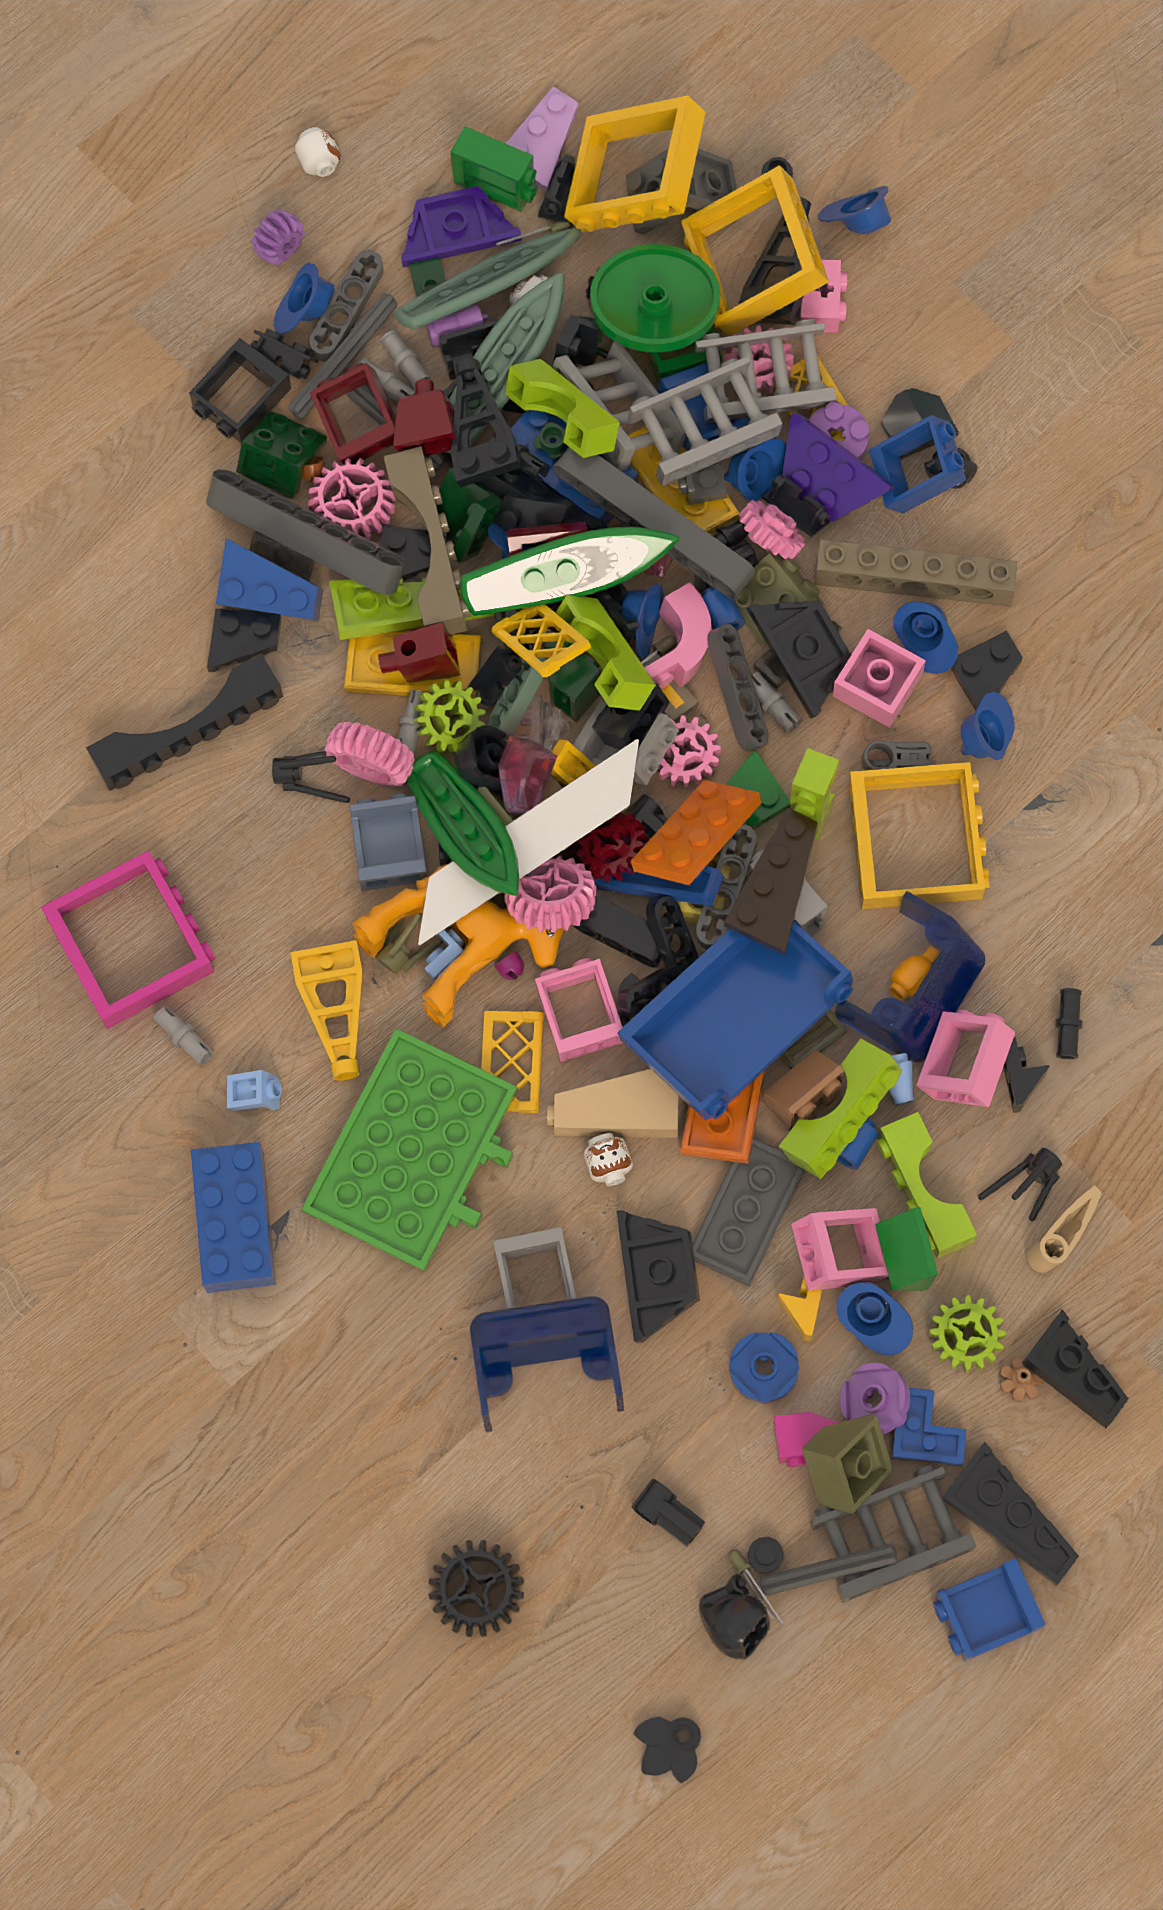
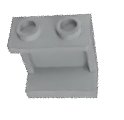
(649, 753)

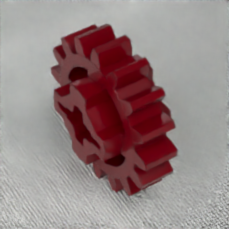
(612, 847)

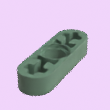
(515, 699)

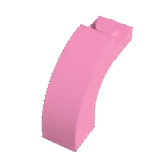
(690, 622)

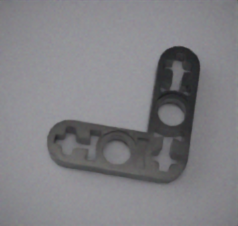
(662, 936)

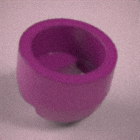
(511, 966)

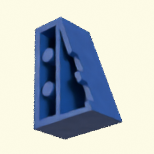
(263, 586)

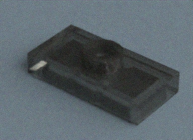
(282, 555)

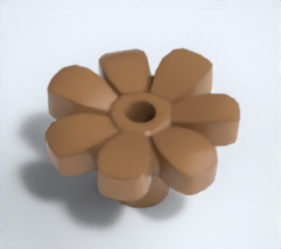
(1016, 1383)

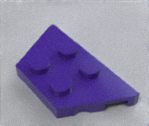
(455, 226)
(829, 470)

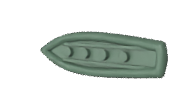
(486, 278)
(514, 340)

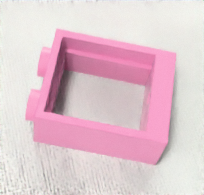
(590, 1040)
(987, 1066)
(821, 1269)

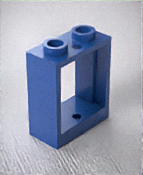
(888, 463)

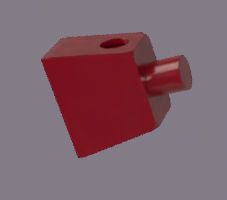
(425, 420)
(422, 655)

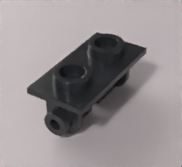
(558, 191)
(295, 357)
(806, 513)
(496, 673)

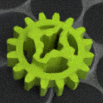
(436, 713)
(954, 1328)

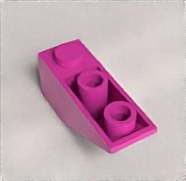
(794, 1432)

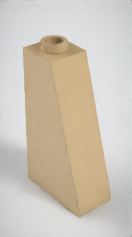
(624, 1106)

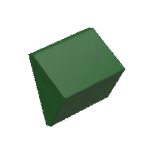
(907, 1251)

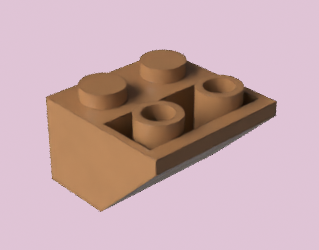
(804, 1089)

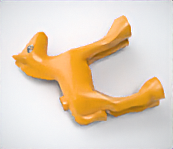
(483, 930)

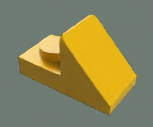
(569, 763)
(802, 1311)

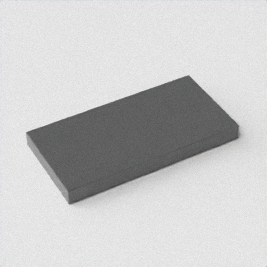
(747, 1213)

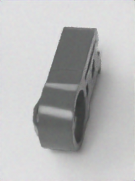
(900, 755)

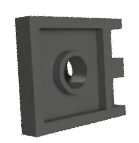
(710, 181)

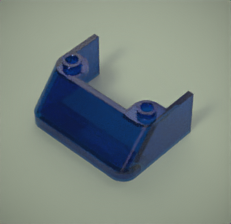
(944, 988)
(543, 1335)

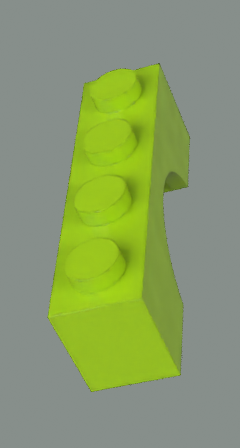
(541, 388)
(623, 679)
(813, 786)
(820, 1141)
(906, 1145)

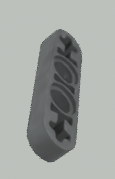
(349, 306)
(734, 688)
(728, 887)

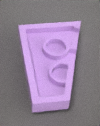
(545, 133)

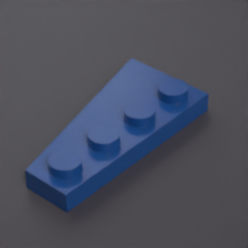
(700, 891)

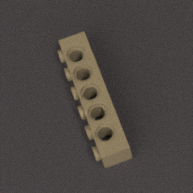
(916, 573)

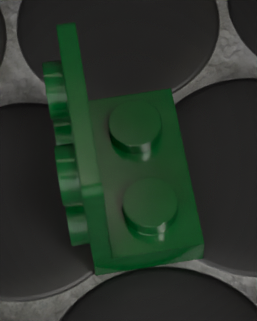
(278, 452)
(468, 514)

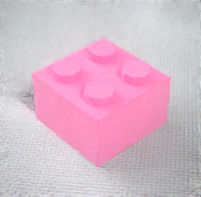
(878, 678)

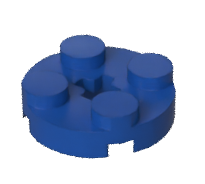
(764, 1387)

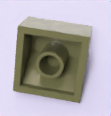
(847, 1462)

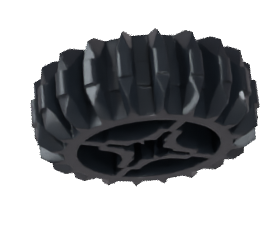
(461, 1595)

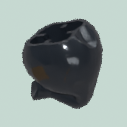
(734, 1619)

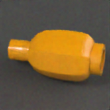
(911, 973)

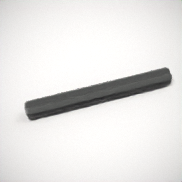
(345, 352)

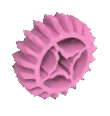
(372, 488)
(370, 754)
(553, 896)

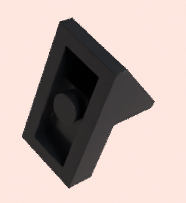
(1021, 1081)

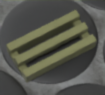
(840, 1030)

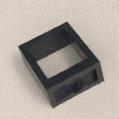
(262, 368)

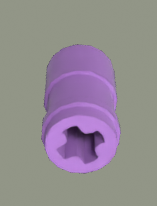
(457, 321)

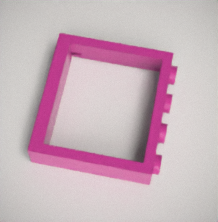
(156, 990)

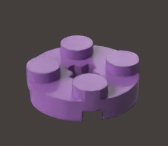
(845, 419)
(890, 1385)

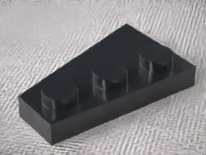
(1070, 1368)

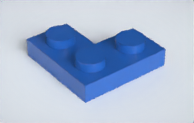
(924, 1442)

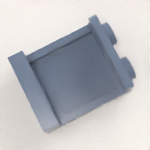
(388, 842)

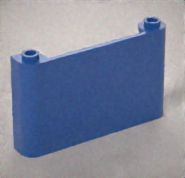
(734, 1015)

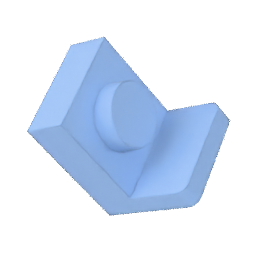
(440, 958)
(253, 1090)

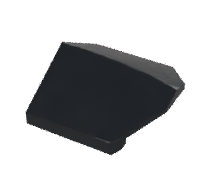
(910, 408)

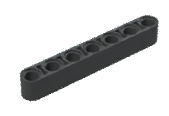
(640, 508)
(305, 532)

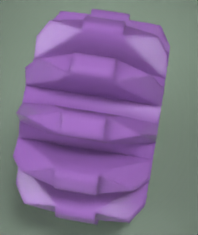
(278, 236)

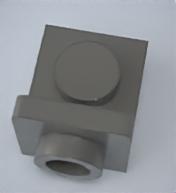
(704, 485)

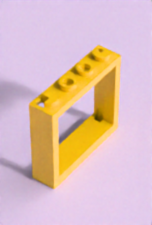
(679, 114)
(738, 204)
(909, 777)

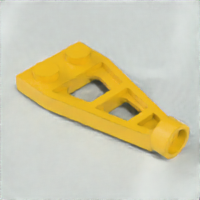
(327, 965)

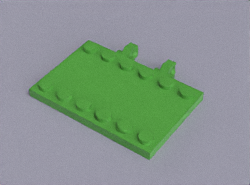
(412, 1151)

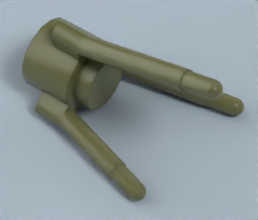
(394, 952)

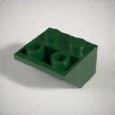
(573, 684)

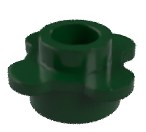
(550, 431)

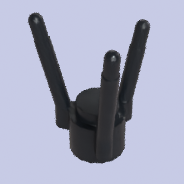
(289, 769)
(1040, 1168)

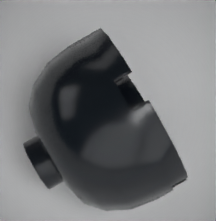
(479, 757)

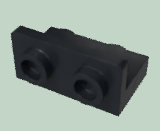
(578, 341)

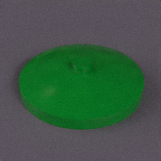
(655, 298)

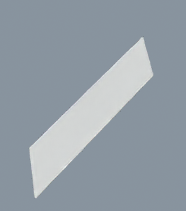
(537, 837)

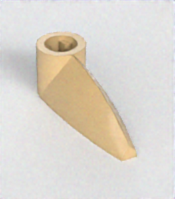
(1064, 1233)

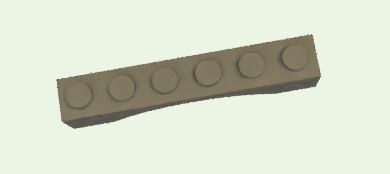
(412, 486)

